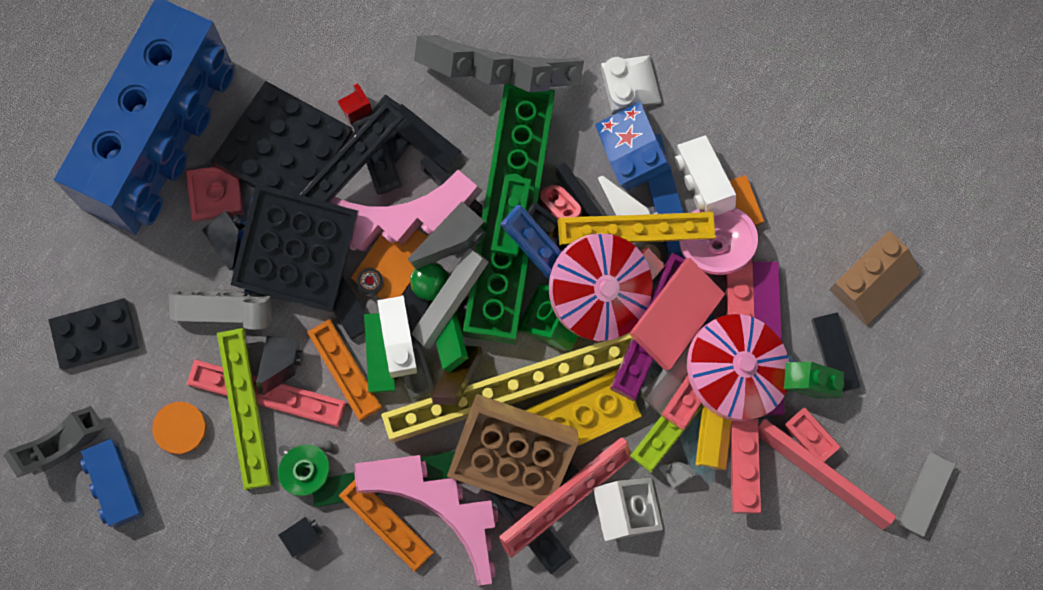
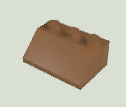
(876, 278)

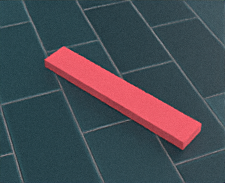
(282, 398)
(825, 475)
(565, 497)

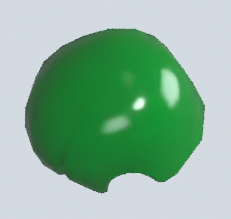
(428, 281)

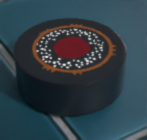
(370, 281)

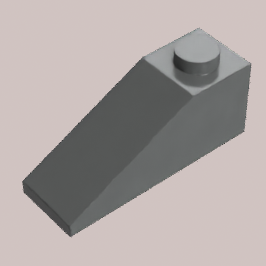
(455, 234)

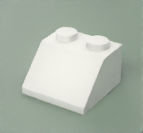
(627, 508)

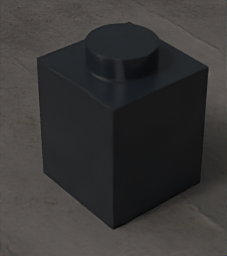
(301, 537)

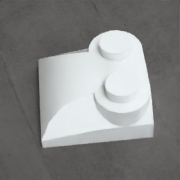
(630, 82)

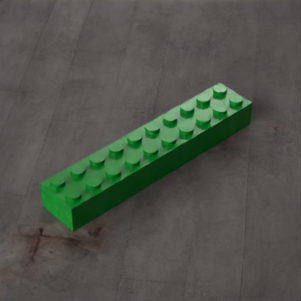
(519, 152)

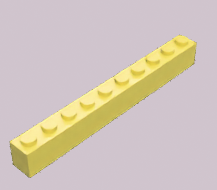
(509, 388)

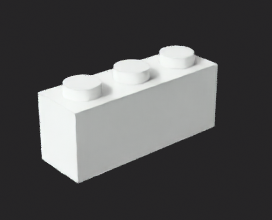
(705, 176)

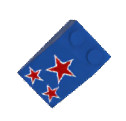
(632, 147)

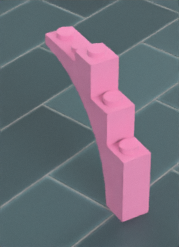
(403, 219)
(468, 521)

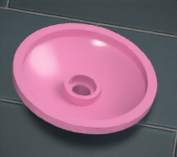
(734, 235)

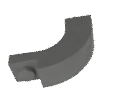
(57, 445)

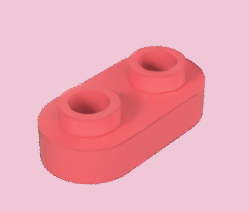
(564, 204)

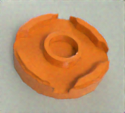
(179, 428)

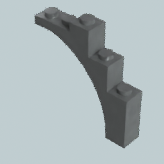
(496, 68)

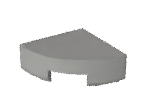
(677, 473)

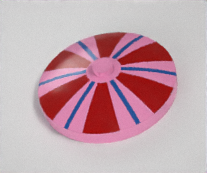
(600, 286)
(737, 367)

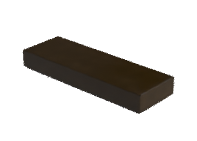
(453, 383)

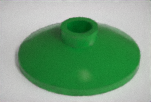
(294, 465)

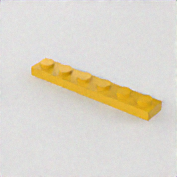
(640, 227)

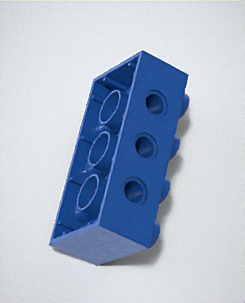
(147, 117)

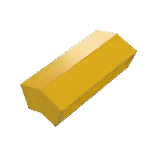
(713, 441)

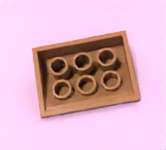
(512, 452)

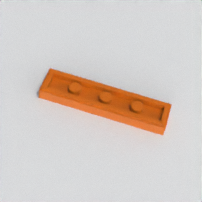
(344, 370)
(387, 526)

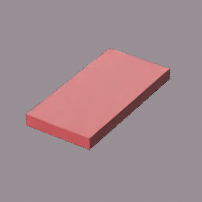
(677, 314)

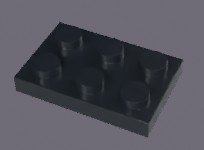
(93, 334)

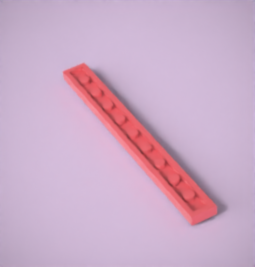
(743, 434)

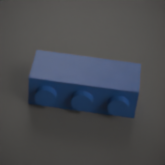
(111, 484)

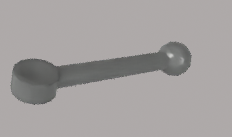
(328, 446)

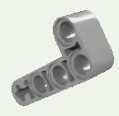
(221, 306)

